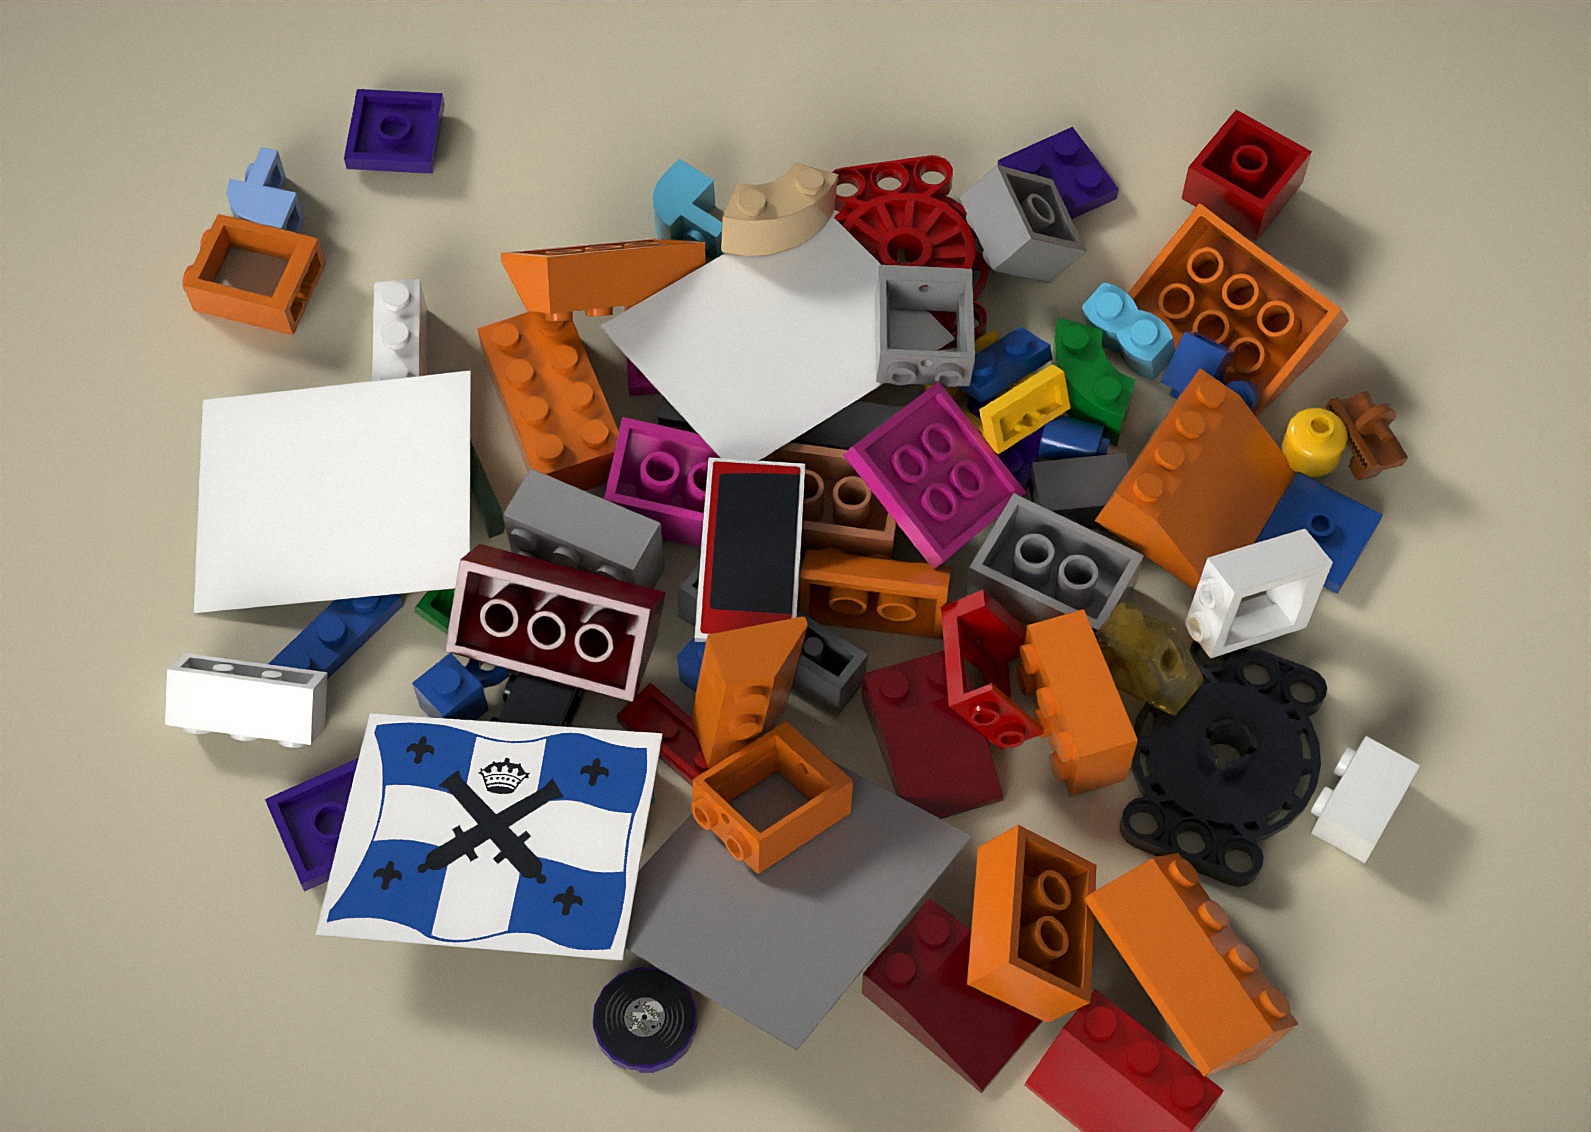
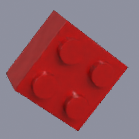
(1246, 174)

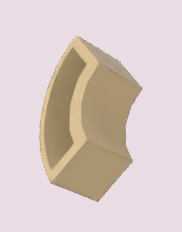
(778, 213)

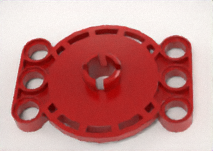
(914, 218)

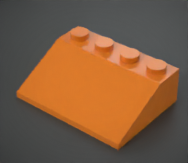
(1241, 298)
(1199, 482)

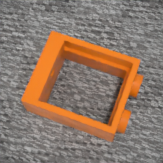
(293, 292)
(800, 763)

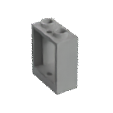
(946, 291)

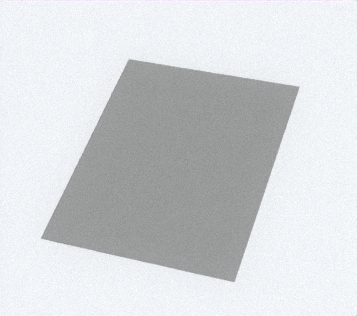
(803, 929)

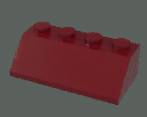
(553, 621)

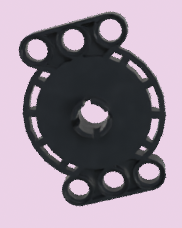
(1250, 789)

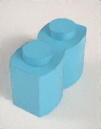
(1136, 334)

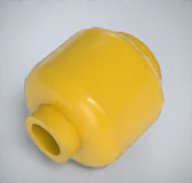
(1314, 442)

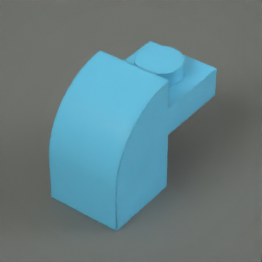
(683, 208)

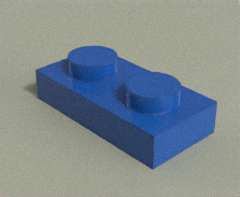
(1006, 363)

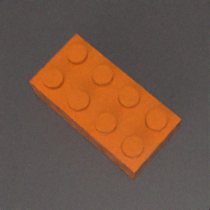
(551, 398)

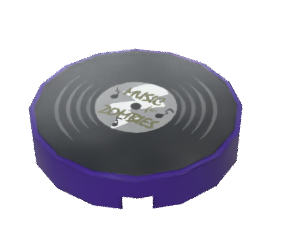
(645, 1020)

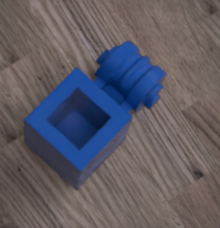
(1201, 352)

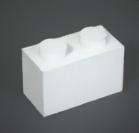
(1364, 799)

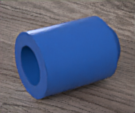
(1072, 438)

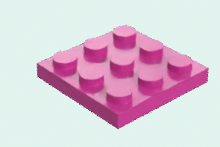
(934, 474)

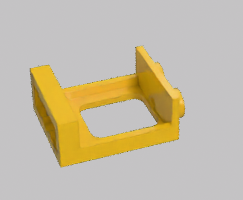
(1021, 410)

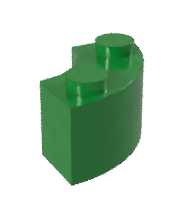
(1093, 384)

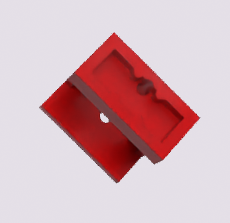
(988, 639)

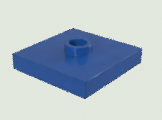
(1332, 519)

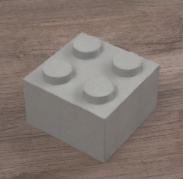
(1022, 224)

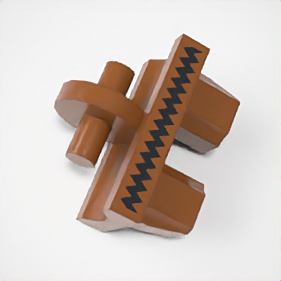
(1368, 434)

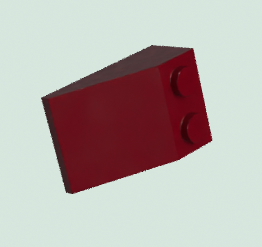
(926, 746)
(926, 991)

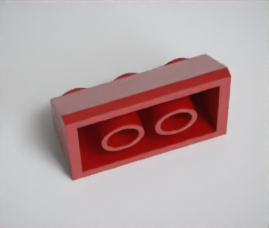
(1119, 1076)

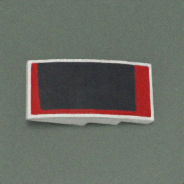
(749, 545)

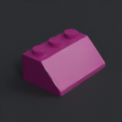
(661, 477)

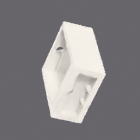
(1286, 566)

